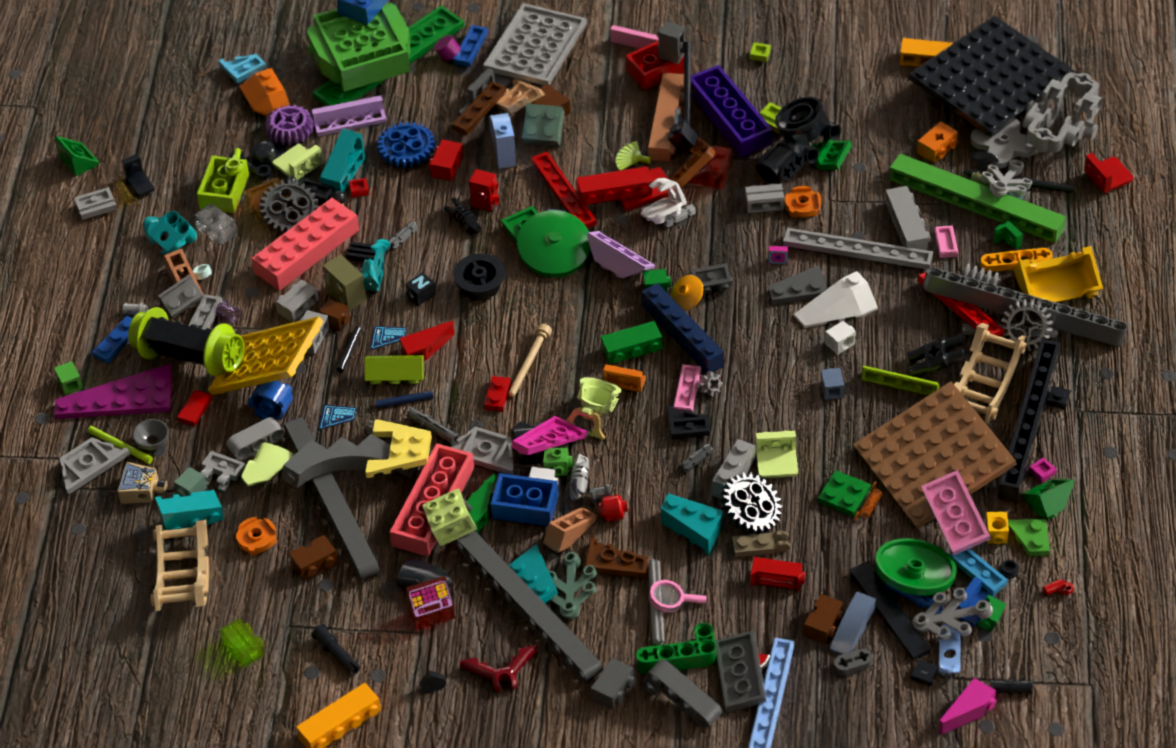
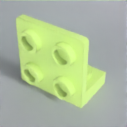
(299, 161)
(449, 517)

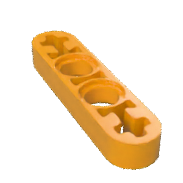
(1014, 256)

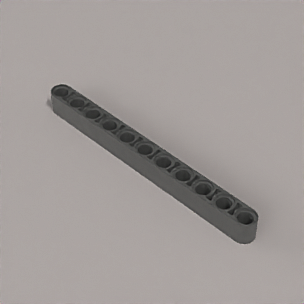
(1000, 298)
(336, 507)
(529, 606)

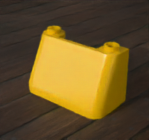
(1060, 277)

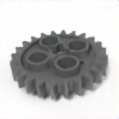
(288, 206)

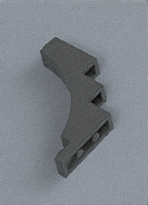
(342, 455)

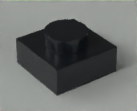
(1058, 397)

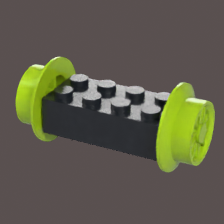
(215, 349)

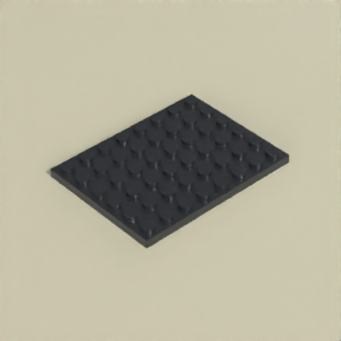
(990, 75)

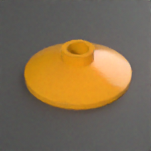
(687, 292)

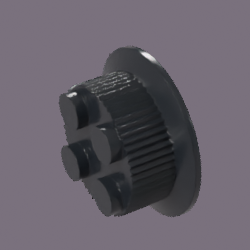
(479, 276)

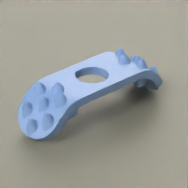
(949, 665)

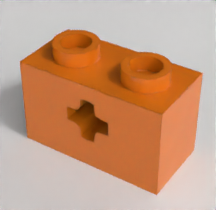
(937, 142)

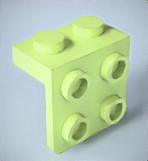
(776, 454)

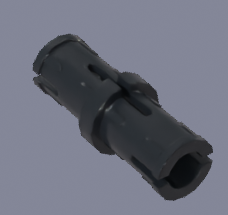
(1012, 686)

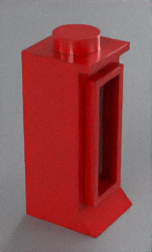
(777, 573)

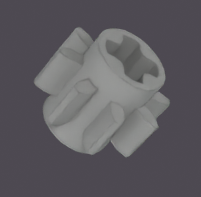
(710, 383)

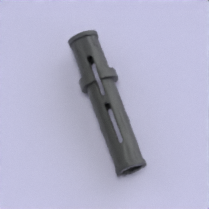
(427, 422)

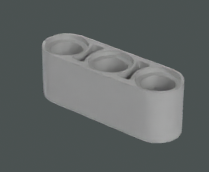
(248, 440)

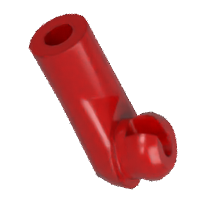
(1058, 586)

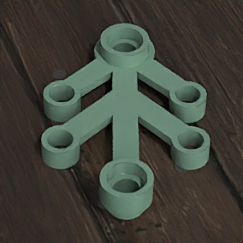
(571, 607)

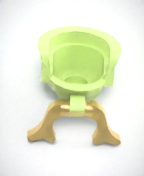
(596, 400)

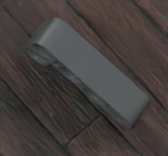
(682, 692)

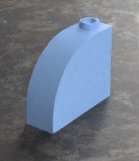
(502, 140)

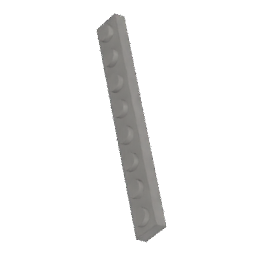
(858, 248)

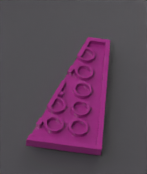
(130, 395)

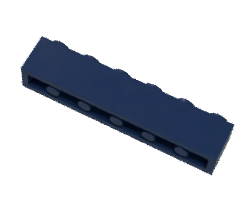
(682, 328)

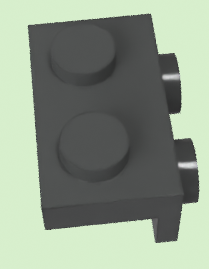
(713, 277)

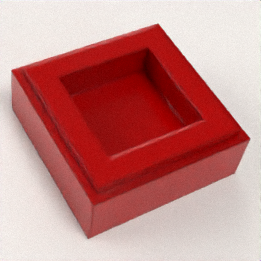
(358, 187)

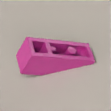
(969, 706)

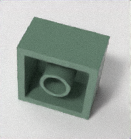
(543, 125)

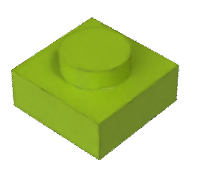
(760, 52)

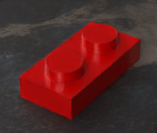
(497, 393)

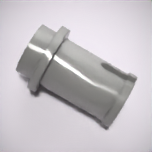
(133, 309)

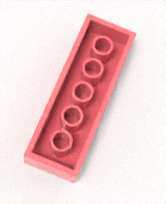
(305, 244)
(443, 473)

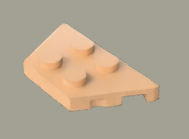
(518, 96)

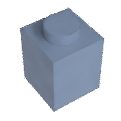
(832, 383)

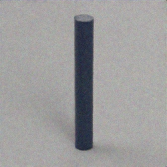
(404, 399)

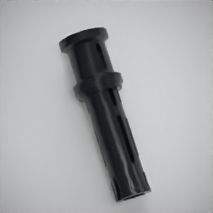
(330, 643)

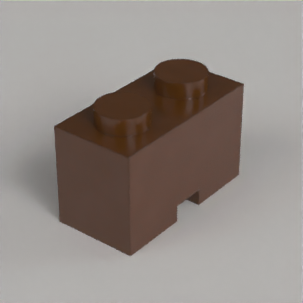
(313, 558)
(822, 624)

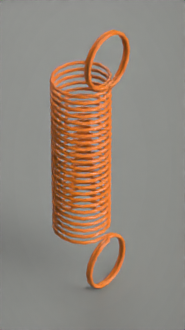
(870, 509)

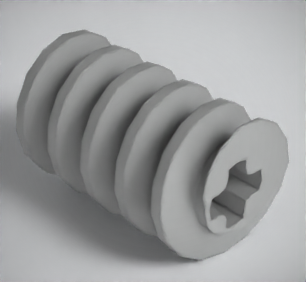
(981, 275)

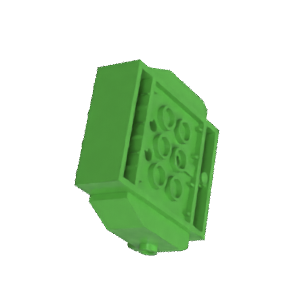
(357, 51)

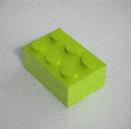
(222, 188)

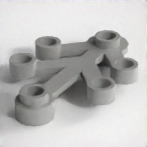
(1002, 186)
(949, 615)

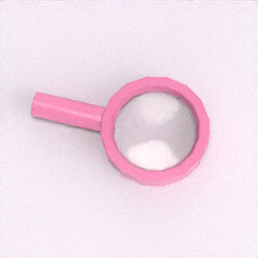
(668, 596)

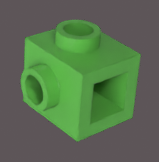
(558, 460)

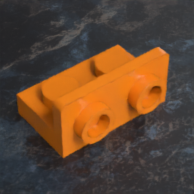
(624, 378)

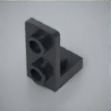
(135, 175)

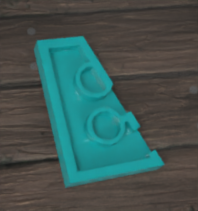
(535, 574)

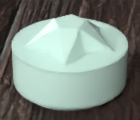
(202, 271)

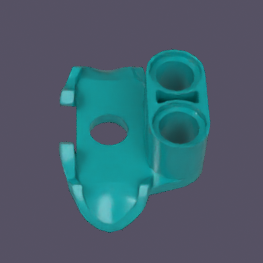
(173, 223)
(374, 269)

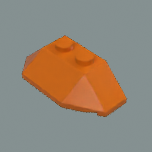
(264, 92)

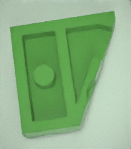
(1032, 535)

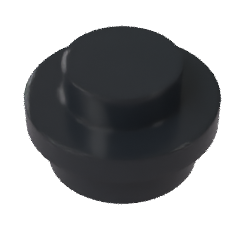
(1009, 569)

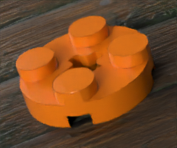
(798, 209)
(258, 544)

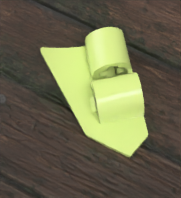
(266, 464)

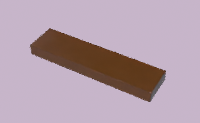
(479, 108)

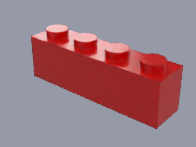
(614, 185)

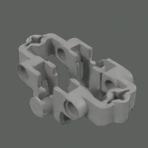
(1040, 119)

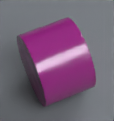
(447, 48)

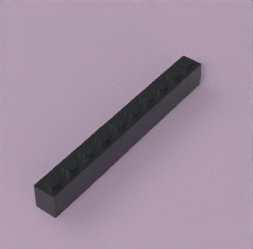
(1029, 419)

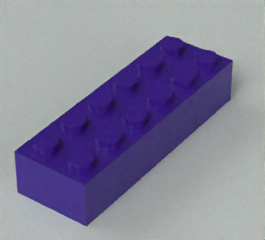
(730, 111)

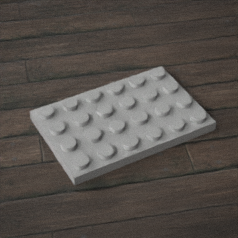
(535, 44)

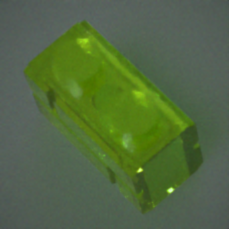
(242, 642)

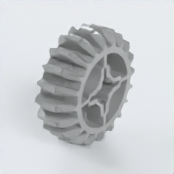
(1035, 323)

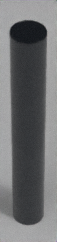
(349, 348)

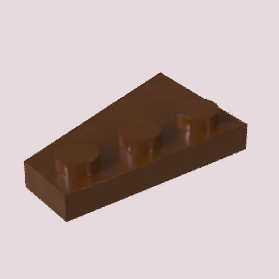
(616, 562)

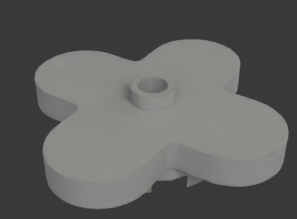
(1004, 144)

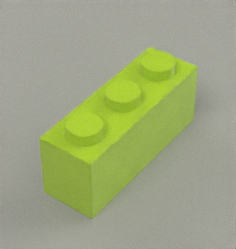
(394, 369)

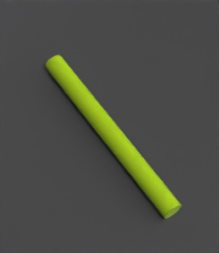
(119, 444)

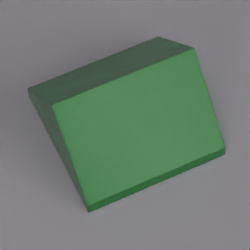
(75, 155)

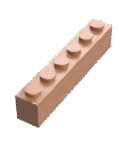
(669, 99)

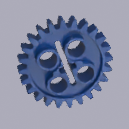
(406, 144)

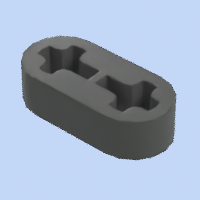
(853, 662)

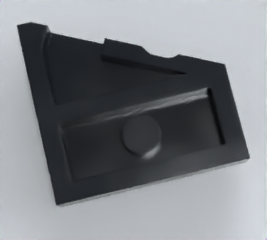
(687, 424)

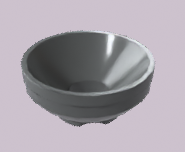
(151, 429)

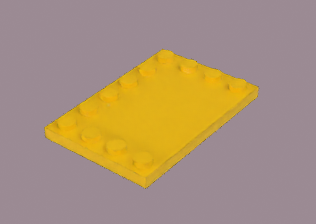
(269, 355)

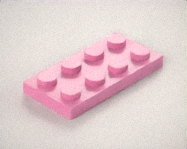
(955, 512)

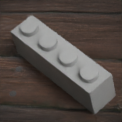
(907, 218)

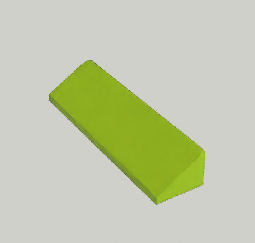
(899, 381)

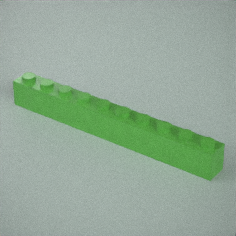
(977, 198)

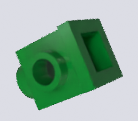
(998, 607)

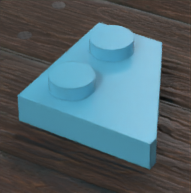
(243, 67)

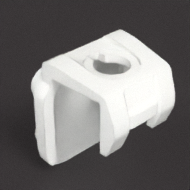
(671, 205)

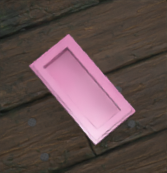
(946, 241)

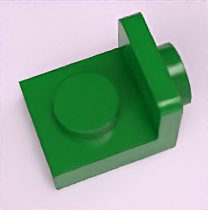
(1009, 233)

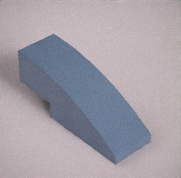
(853, 624)

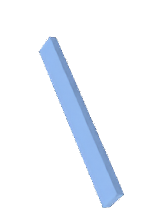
(774, 686)

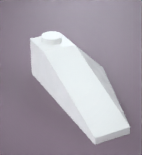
(844, 299)

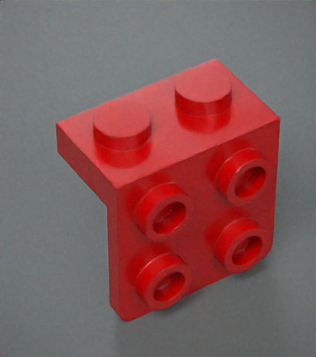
(1107, 173)

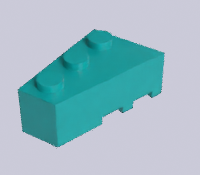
(344, 160)
(185, 511)
(693, 520)

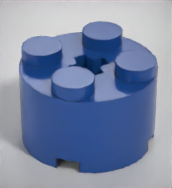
(271, 400)

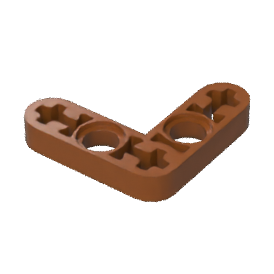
(701, 156)

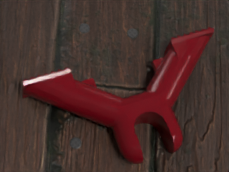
(497, 675)

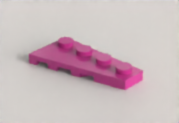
(548, 435)

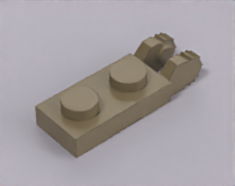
(760, 544)

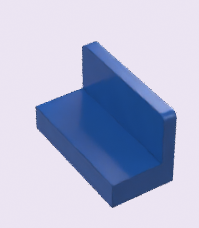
(974, 595)

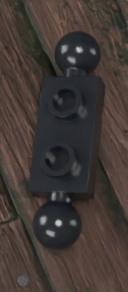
(322, 191)

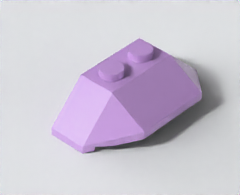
(616, 257)

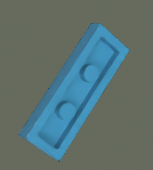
(976, 567)

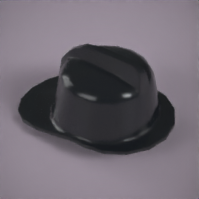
(265, 153)

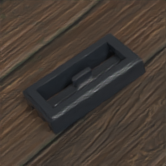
(364, 250)

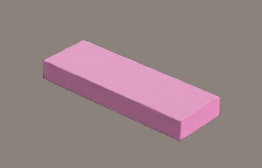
(631, 37)
(687, 388)

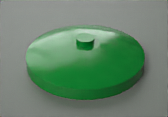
(553, 243)
(915, 566)

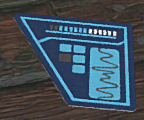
(386, 335)
(336, 415)

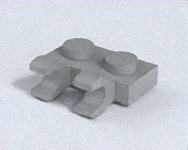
(224, 466)

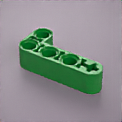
(700, 652)

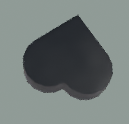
(431, 682)

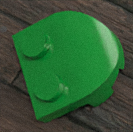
(831, 153)

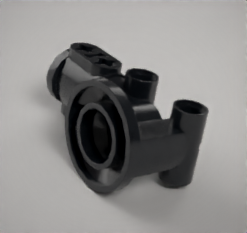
(799, 124)

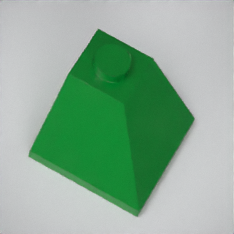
(1049, 497)

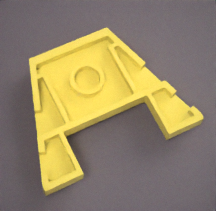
(407, 450)

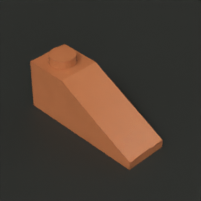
(178, 266)
(568, 528)

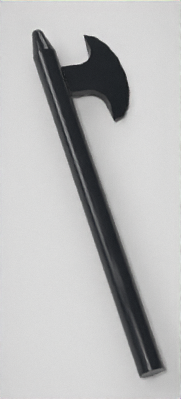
(687, 88)
(985, 158)

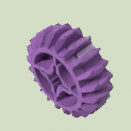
(289, 125)

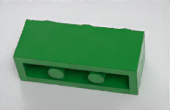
(631, 342)

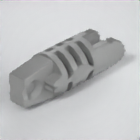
(579, 477)

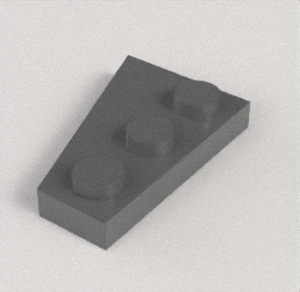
(798, 287)

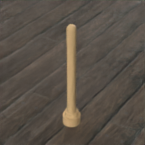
(542, 333)

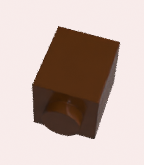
(337, 314)

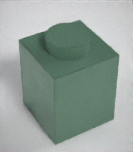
(190, 482)

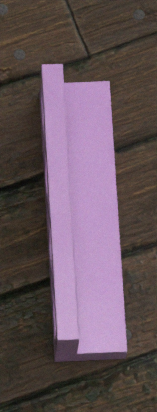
(348, 113)

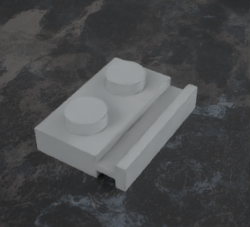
(95, 203)
(181, 296)

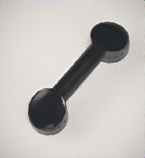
(263, 171)

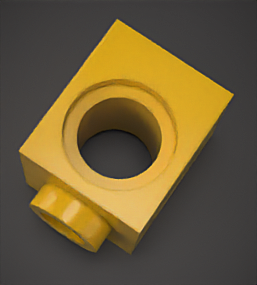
(997, 527)

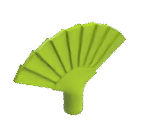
(630, 155)

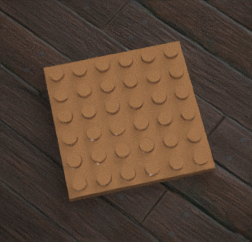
(930, 442)

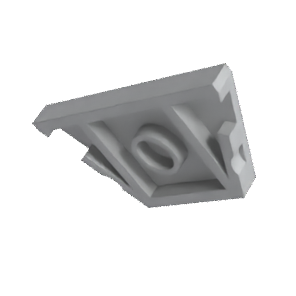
(488, 449)
(88, 462)

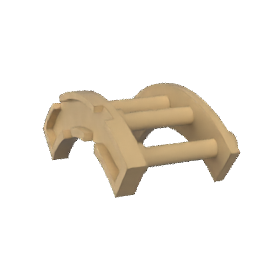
(968, 374)
(185, 592)

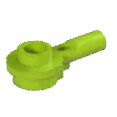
(234, 166)

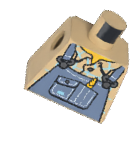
(139, 484)

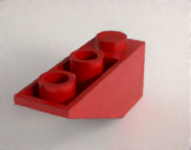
(427, 341)

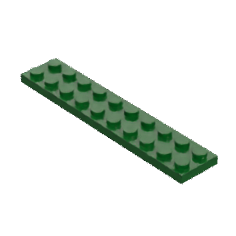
(422, 36)

